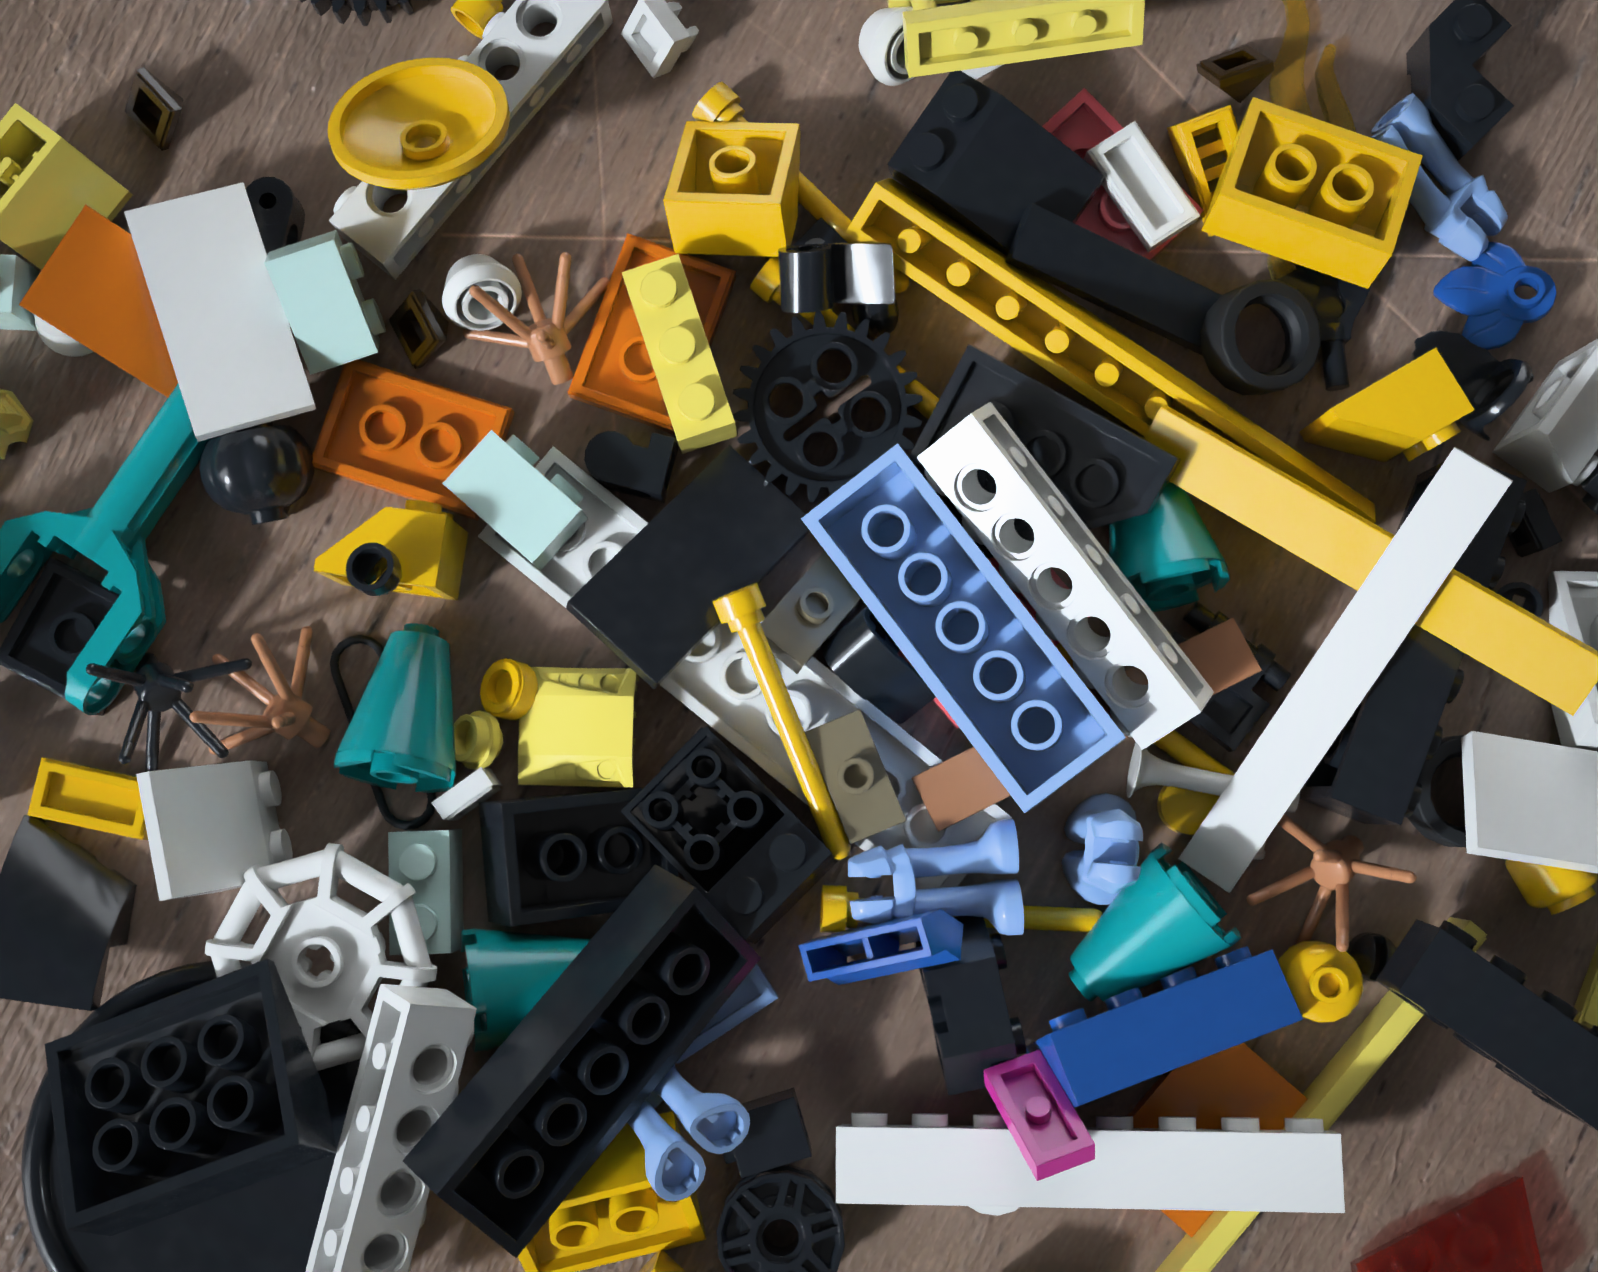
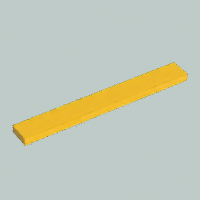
(1349, 548)

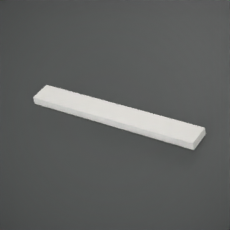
(1345, 666)

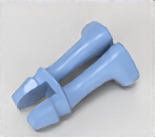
(1469, 208)
(1111, 848)
(991, 854)
(709, 1118)

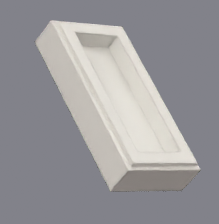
(1142, 186)

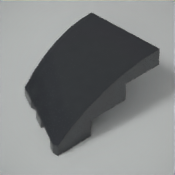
(58, 919)

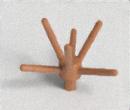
(546, 337)
(284, 712)
(1333, 869)

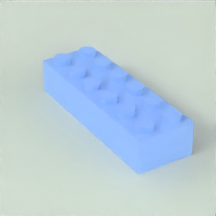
(963, 629)

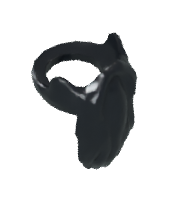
(1485, 381)

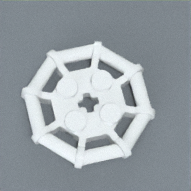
(329, 922)

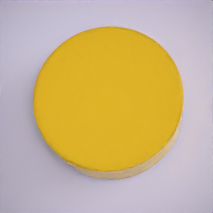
(508, 689)
(1184, 808)

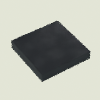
(55, 625)

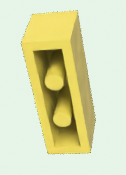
(680, 353)

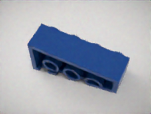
(1169, 1028)

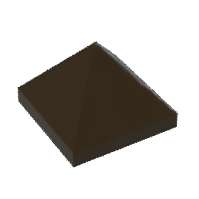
(1237, 71)
(154, 108)
(419, 327)

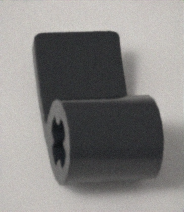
(832, 273)
(870, 665)

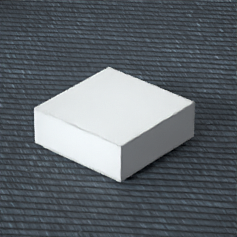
(467, 794)

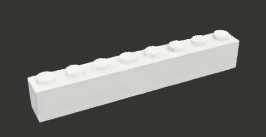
(1131, 1168)

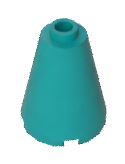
(1168, 552)
(404, 717)
(1150, 931)
(509, 976)

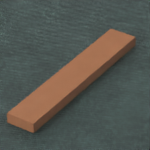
(969, 785)

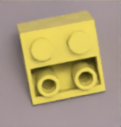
(46, 187)

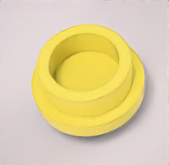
(477, 739)

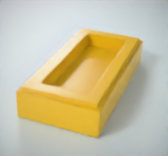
(88, 798)

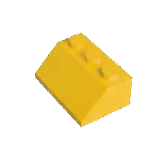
(1312, 193)
(613, 1214)

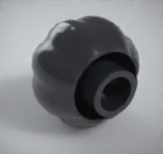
(257, 471)

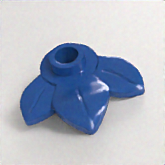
(1489, 298)

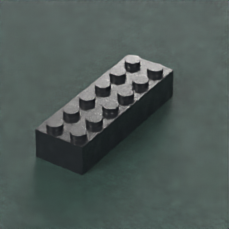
(1395, 728)
(583, 1060)

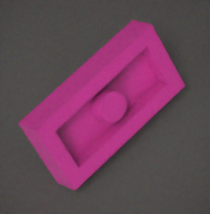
(1039, 1115)

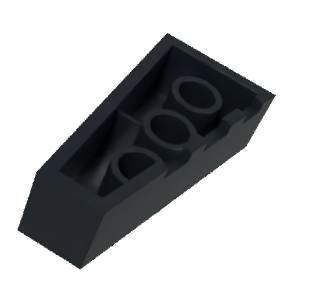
(1498, 1016)

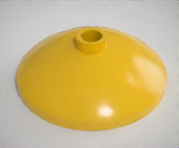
(419, 123)

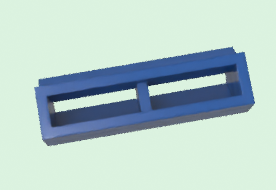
(936, 930)

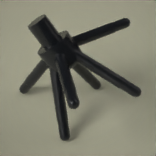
(159, 691)

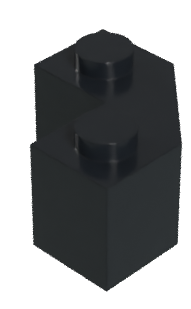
(1443, 74)
(971, 1009)

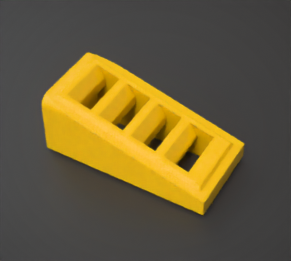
(1189, 156)

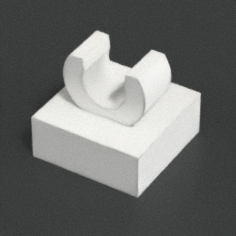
(658, 35)

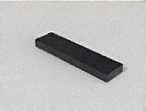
(1111, 276)

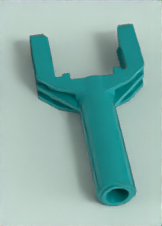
(115, 539)

